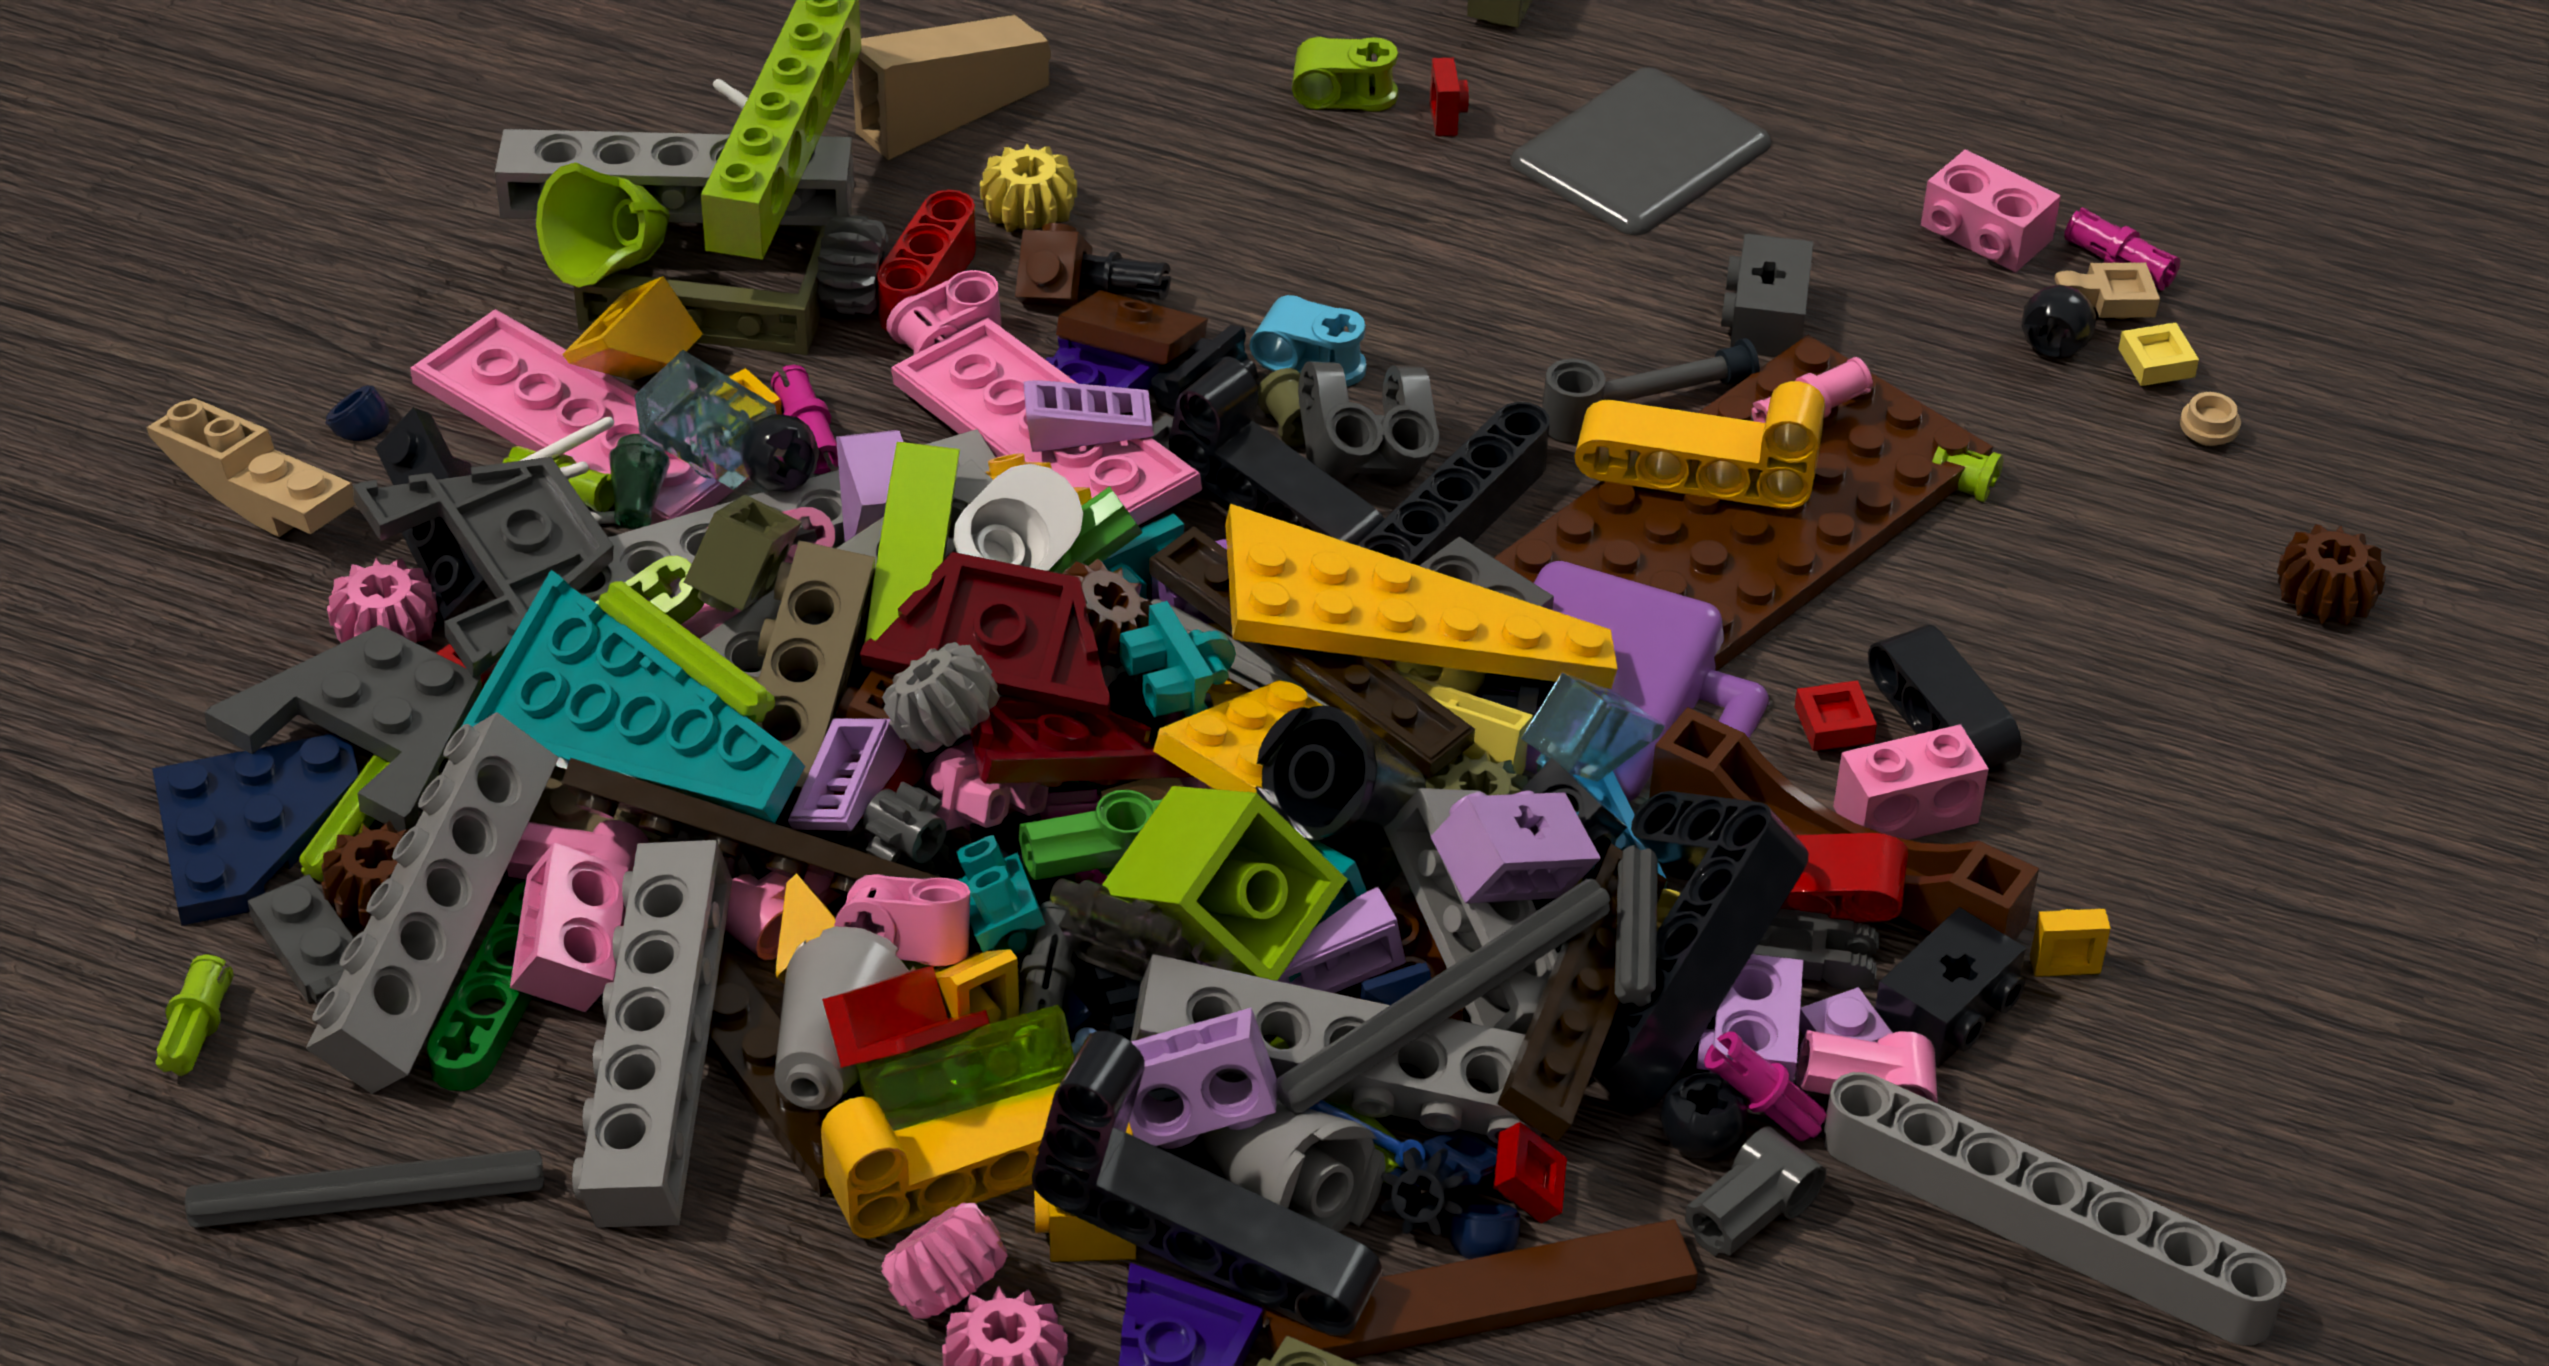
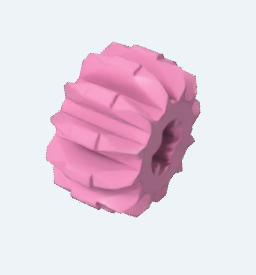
(384, 597)
(944, 1261)
(1005, 1333)

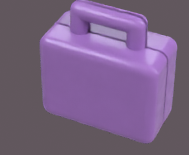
(1661, 655)

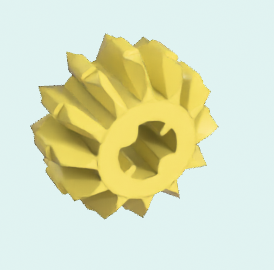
(1028, 188)

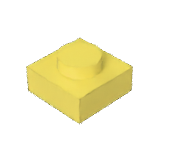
(2158, 354)

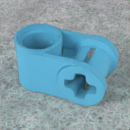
(1310, 331)

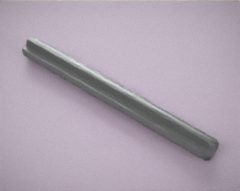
(1441, 996)

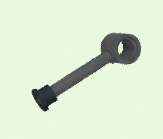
(1577, 384)

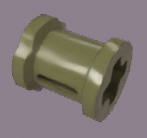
(1280, 399)

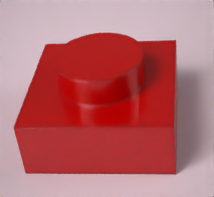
(1447, 96)
(1835, 715)
(1530, 1172)

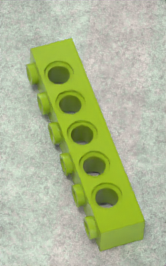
(780, 127)

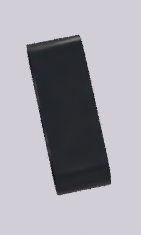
(1940, 690)

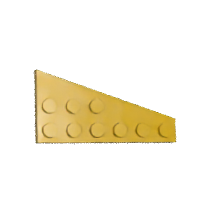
(1350, 600)

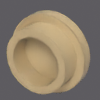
(2210, 419)

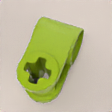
(1342, 71)

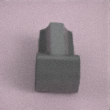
(1765, 1181)

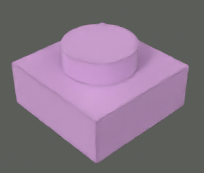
(1844, 1015)

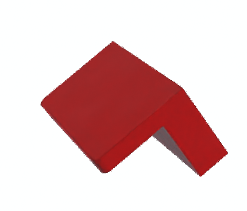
(893, 1017)

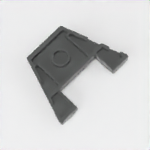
(515, 529)
(374, 694)

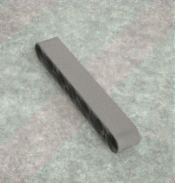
(2054, 1208)

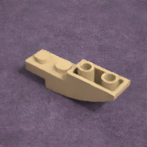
(246, 473)

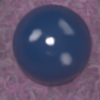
(359, 415)
(1484, 1230)

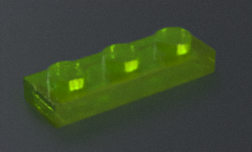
(970, 1068)

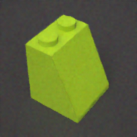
(1231, 877)

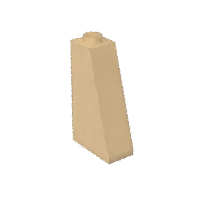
(943, 77)

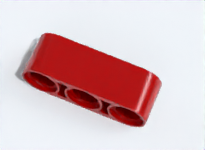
(929, 251)
(1852, 877)

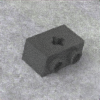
(1770, 292)

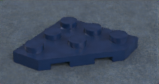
(245, 817)

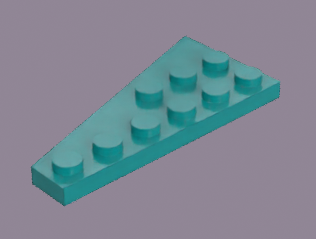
(624, 706)

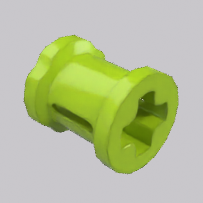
(1977, 474)

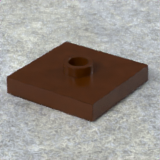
(1131, 327)

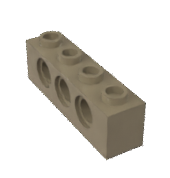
(824, 583)

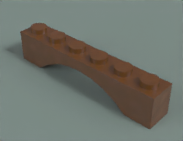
(1721, 761)

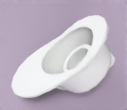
(1021, 518)

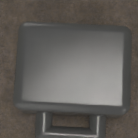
(1641, 151)

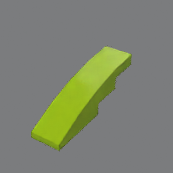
(912, 528)

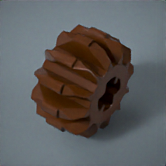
(2331, 574)
(1111, 607)
(358, 869)

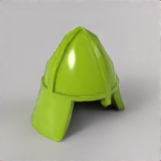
(596, 224)

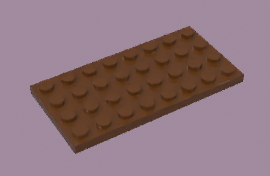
(1756, 558)

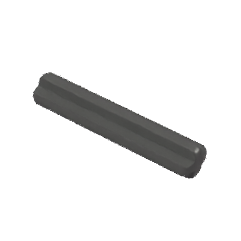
(1636, 926)

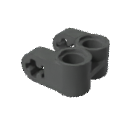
(1370, 438)

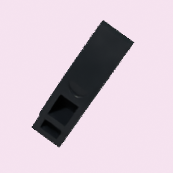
(419, 448)

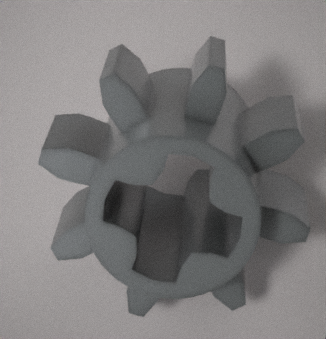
(904, 825)

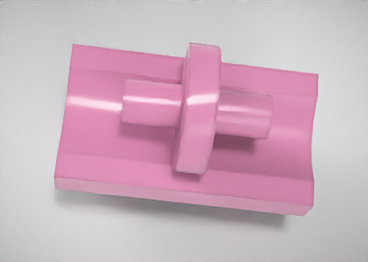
(971, 800)

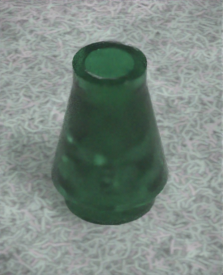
(636, 480)

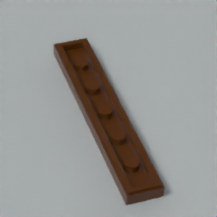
(1507, 1290)

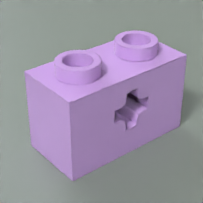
(1514, 846)

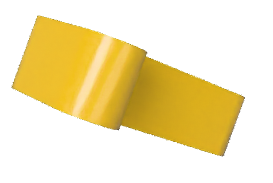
(1709, 453)
(919, 1172)

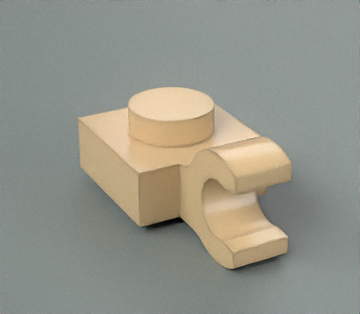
(2116, 289)

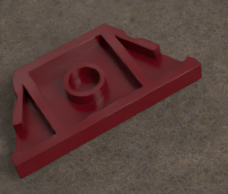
(1016, 617)
(1058, 744)

